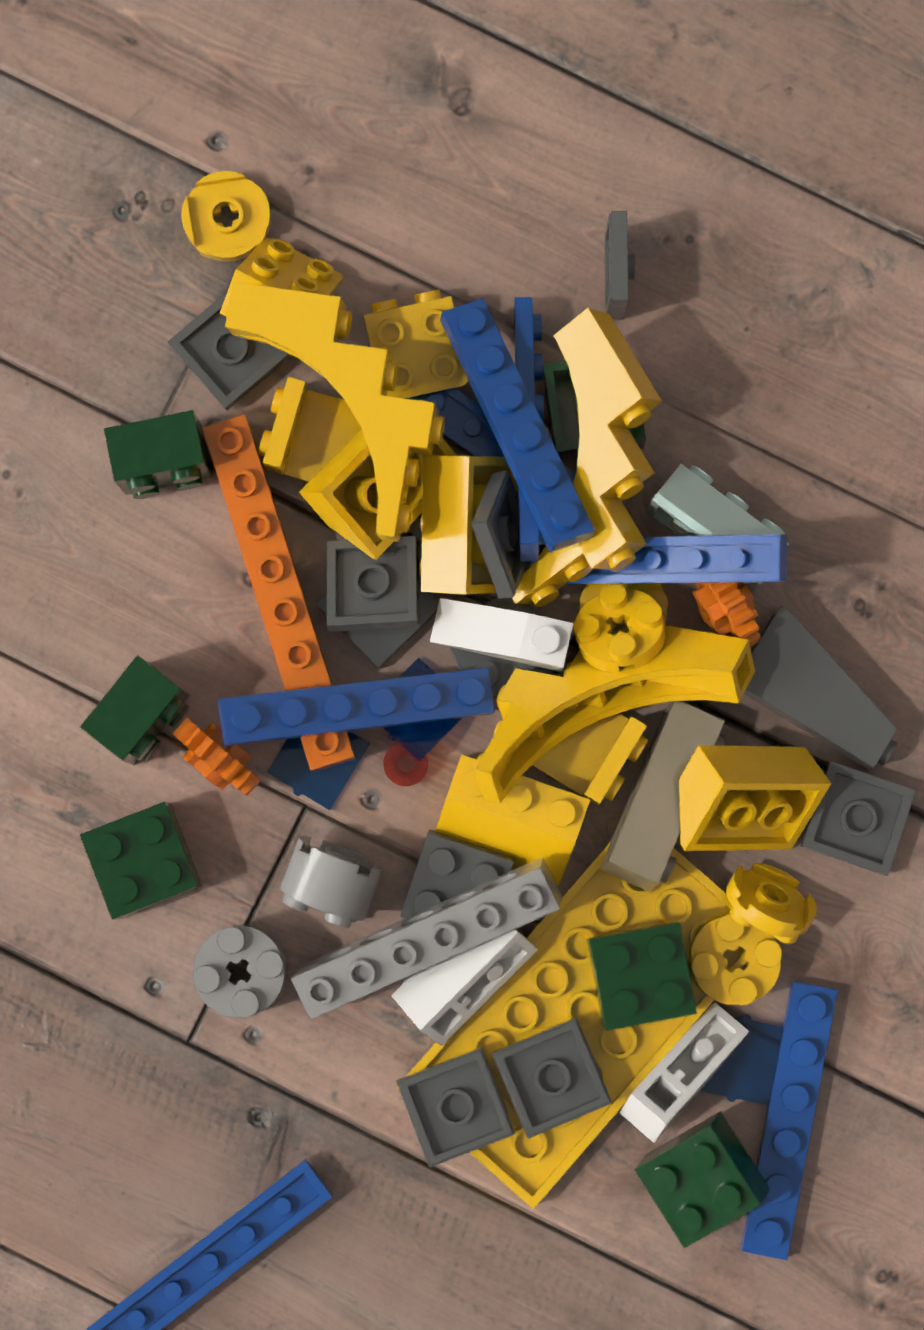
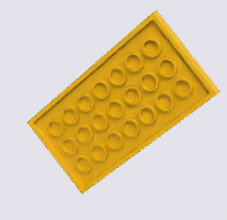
(560, 986)

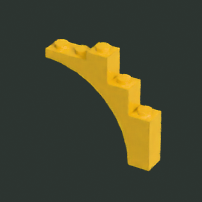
(393, 427)
(610, 465)
(548, 708)

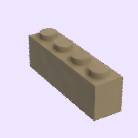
(652, 813)

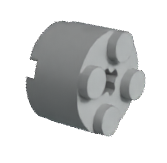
(330, 881)
(215, 978)

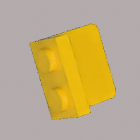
(281, 266)
(416, 344)
(306, 431)
(594, 756)

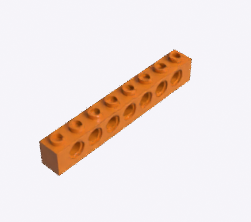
(273, 575)

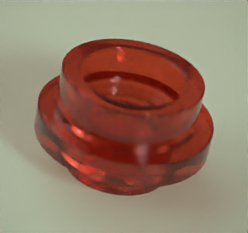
(398, 777)

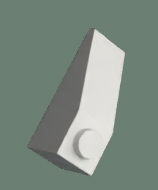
(502, 633)
(454, 989)
(683, 1072)

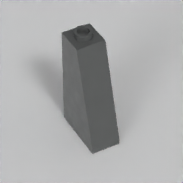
(815, 694)

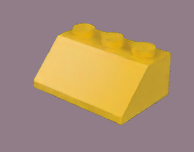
(348, 497)
(450, 501)
(748, 797)
(527, 824)

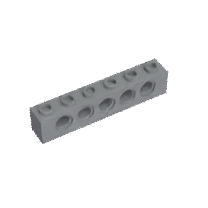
(427, 938)

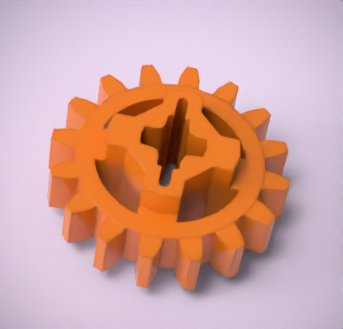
(728, 609)
(213, 760)

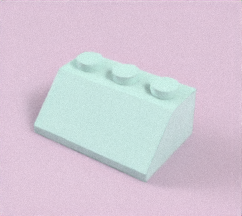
(695, 508)

